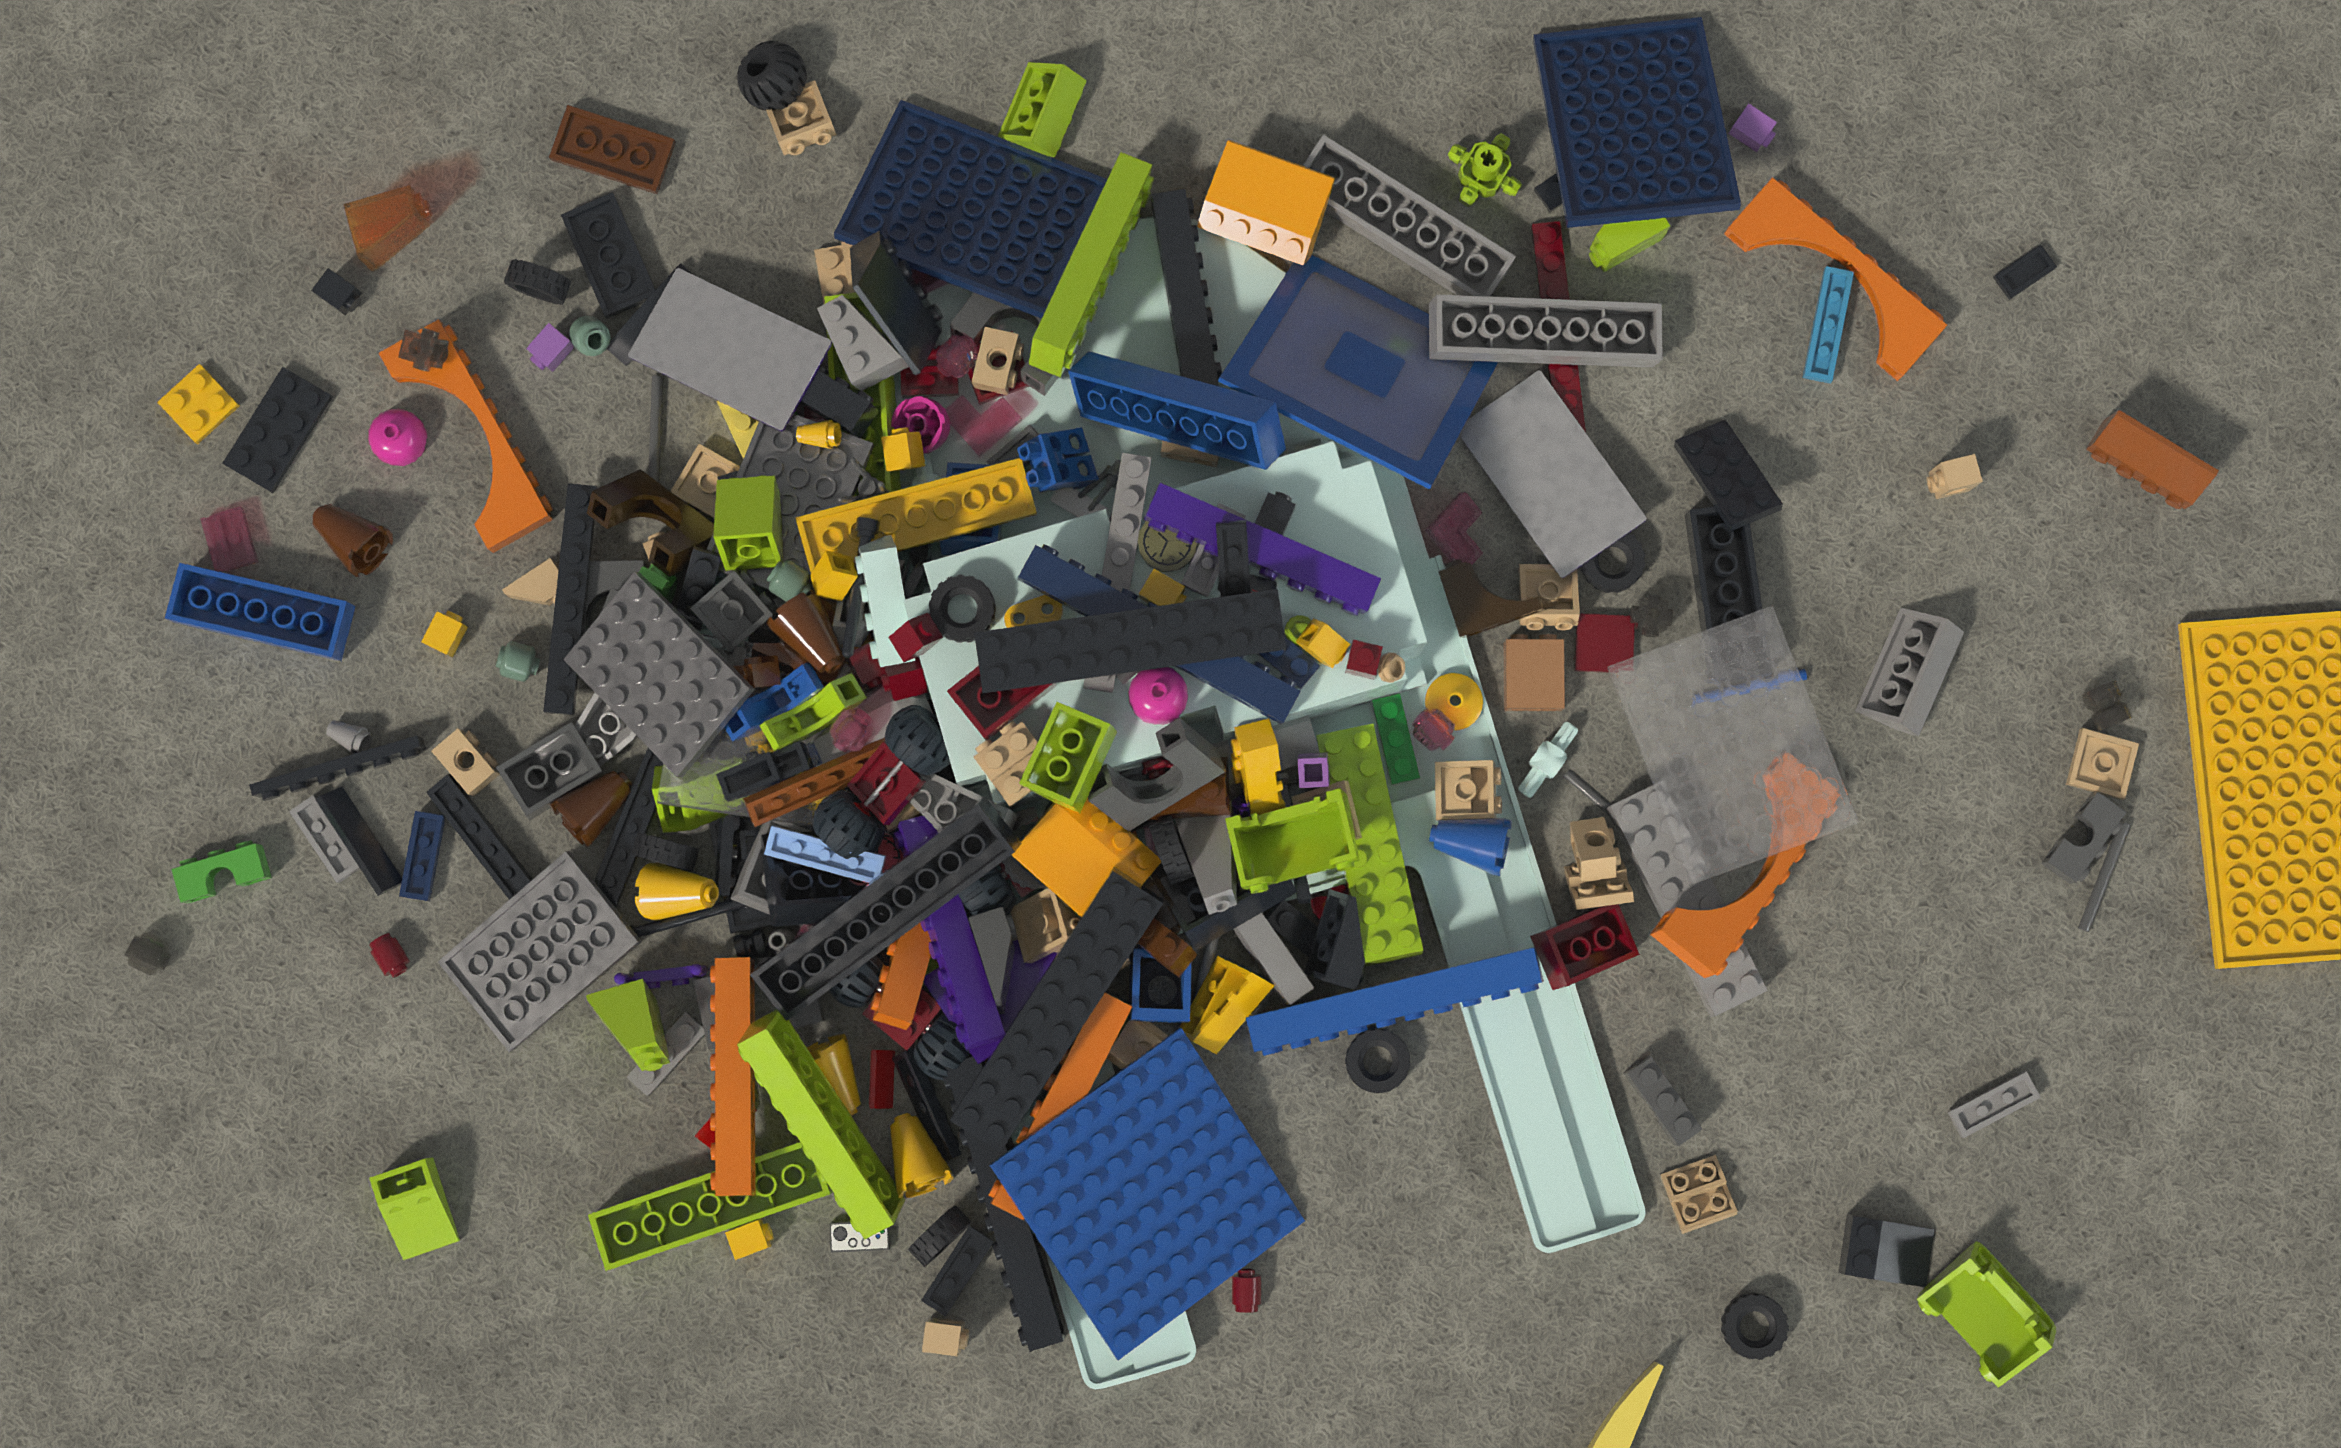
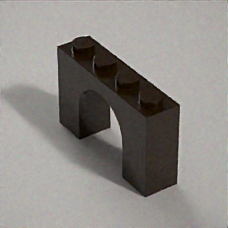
(645, 497)

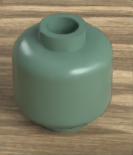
(589, 336)
(788, 580)
(517, 661)

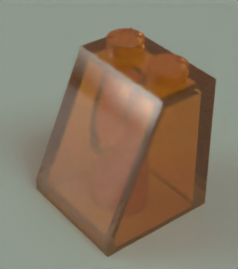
(386, 223)

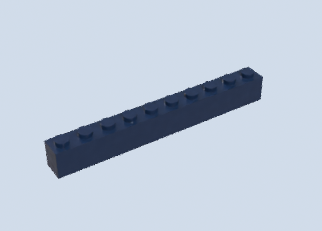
(1094, 596)

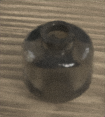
(148, 953)

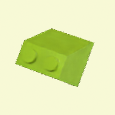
(1623, 240)
(748, 522)
(635, 1021)

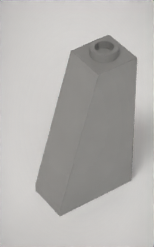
(1211, 859)
(1273, 959)

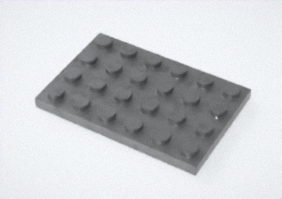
(807, 480)
(658, 674)
(539, 951)

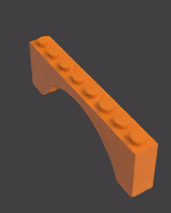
(1902, 319)
(513, 500)
(1709, 936)

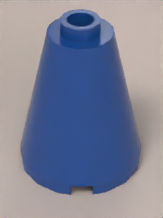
(1474, 841)

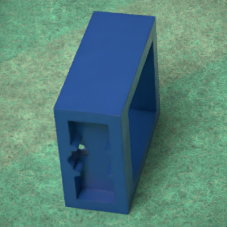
(1153, 1014)

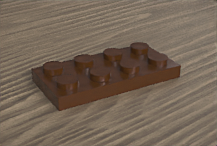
(612, 149)

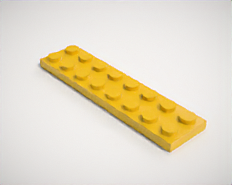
(924, 511)

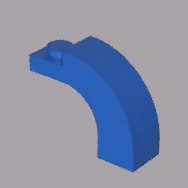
(778, 699)

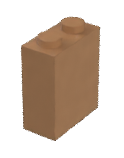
(1534, 673)

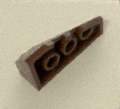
(1208, 800)

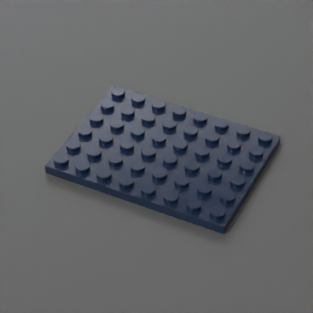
(1635, 122)
(972, 208)

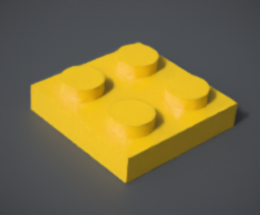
(198, 404)

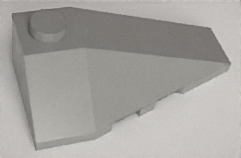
(880, 708)
(603, 730)
(944, 801)

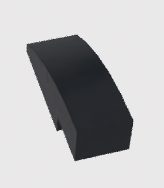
(764, 771)

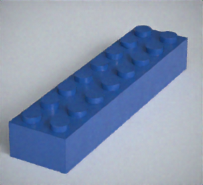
(1178, 410)

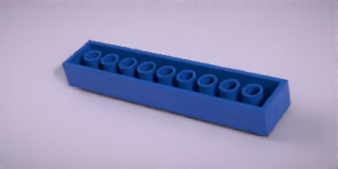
(1395, 999)

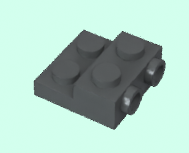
(734, 608)

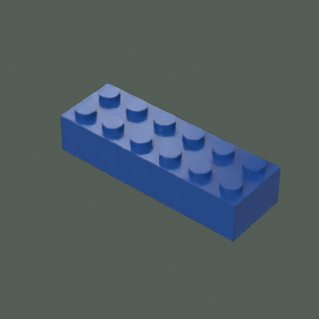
(260, 611)

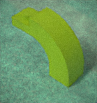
(813, 714)

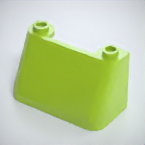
(1293, 841)
(1990, 1313)

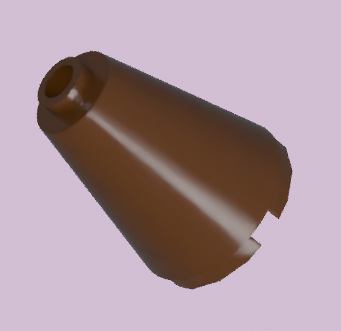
(352, 538)
(808, 631)
(592, 806)

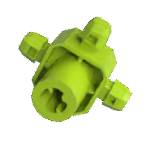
(1481, 178)

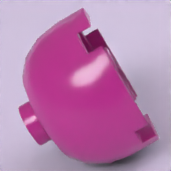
(926, 417)
(397, 437)
(1158, 695)

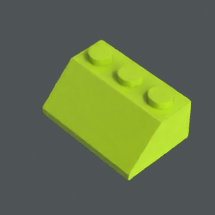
(1042, 107)
(1068, 757)

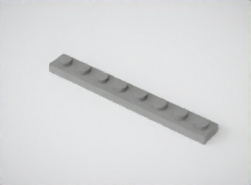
(1123, 536)

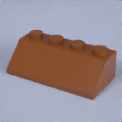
(2151, 460)

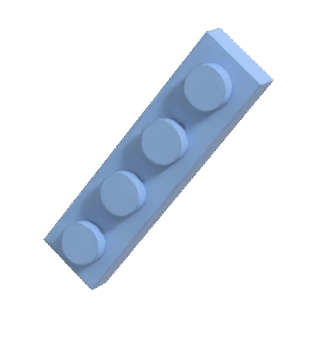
(812, 852)

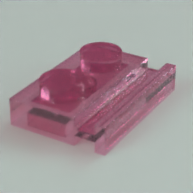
(229, 540)

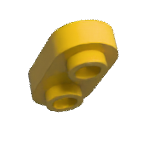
(1033, 611)

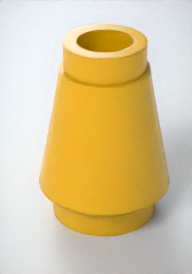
(820, 434)

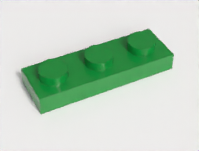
(1395, 739)

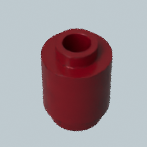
(389, 955)
(1246, 1290)

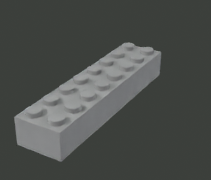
(1409, 224)
(1545, 331)
(1659, 864)

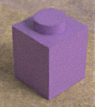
(1753, 128)
(549, 348)
(1313, 770)

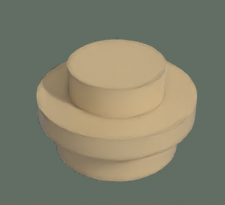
(1391, 667)

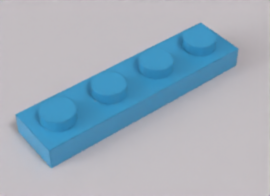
(1828, 324)

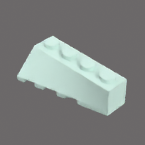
(884, 596)

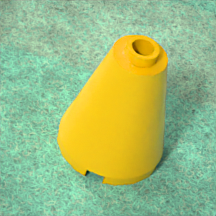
(672, 891)
(837, 1066)
(916, 1158)

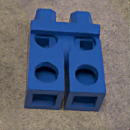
(1057, 462)

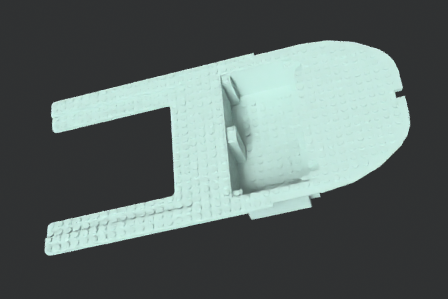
(1528, 1045)

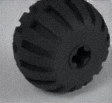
(771, 75)

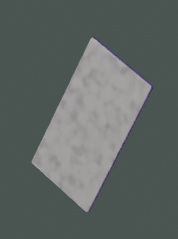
(730, 349)
(1551, 474)

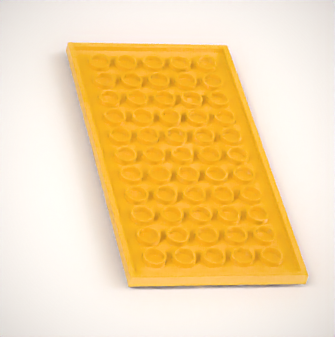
(2268, 783)

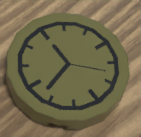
(1163, 550)

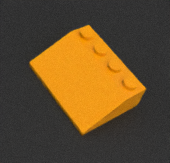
(1266, 202)
(1078, 851)

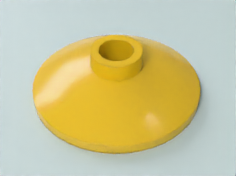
(1466, 689)

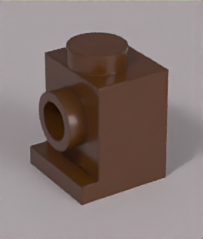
(760, 671)

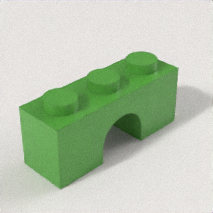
(196, 878)

